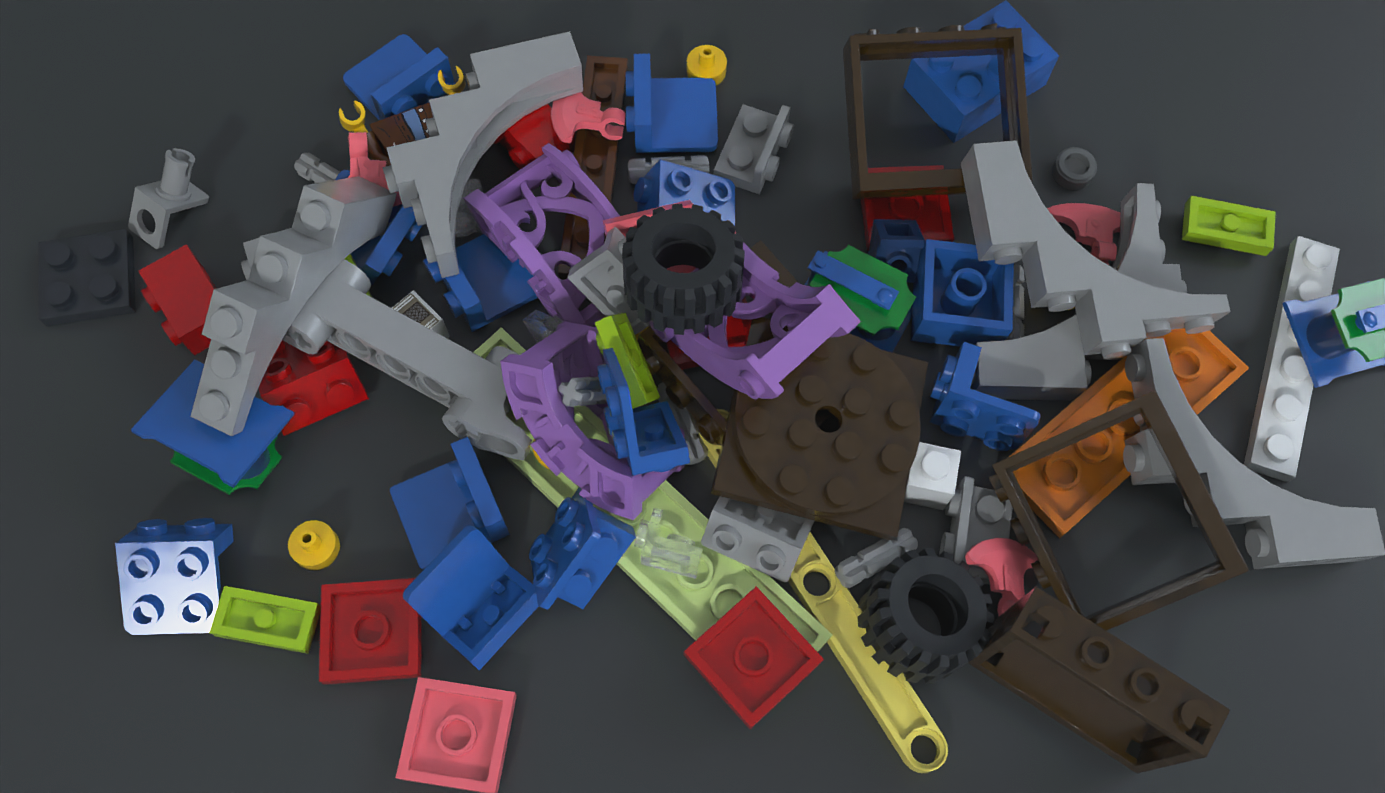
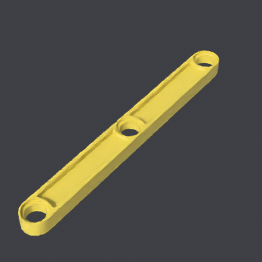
(887, 696)

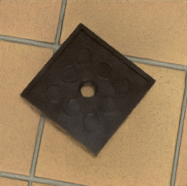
(841, 478)

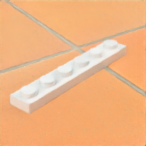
(1285, 381)

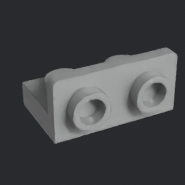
(753, 146)
(602, 282)
(975, 518)
(757, 536)

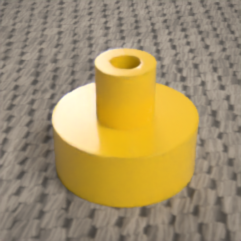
(707, 62)
(313, 545)

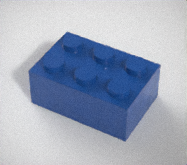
(965, 89)

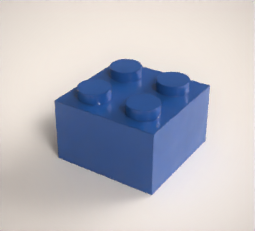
(960, 296)

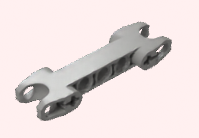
(414, 355)

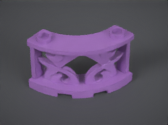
(500, 214)
(757, 369)
(591, 464)

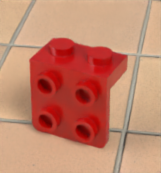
(311, 384)

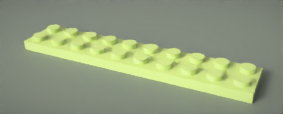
(689, 601)

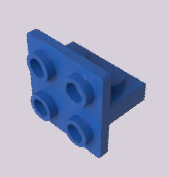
(577, 552)

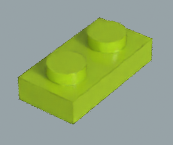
(1229, 225)
(618, 334)
(266, 619)

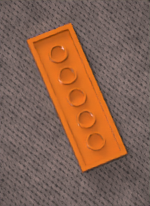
(1080, 476)

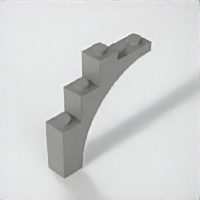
(501, 91)
(288, 266)
(1060, 273)
(1053, 361)
(1278, 523)

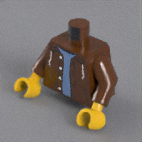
(399, 128)

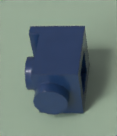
(897, 244)

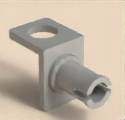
(165, 197)

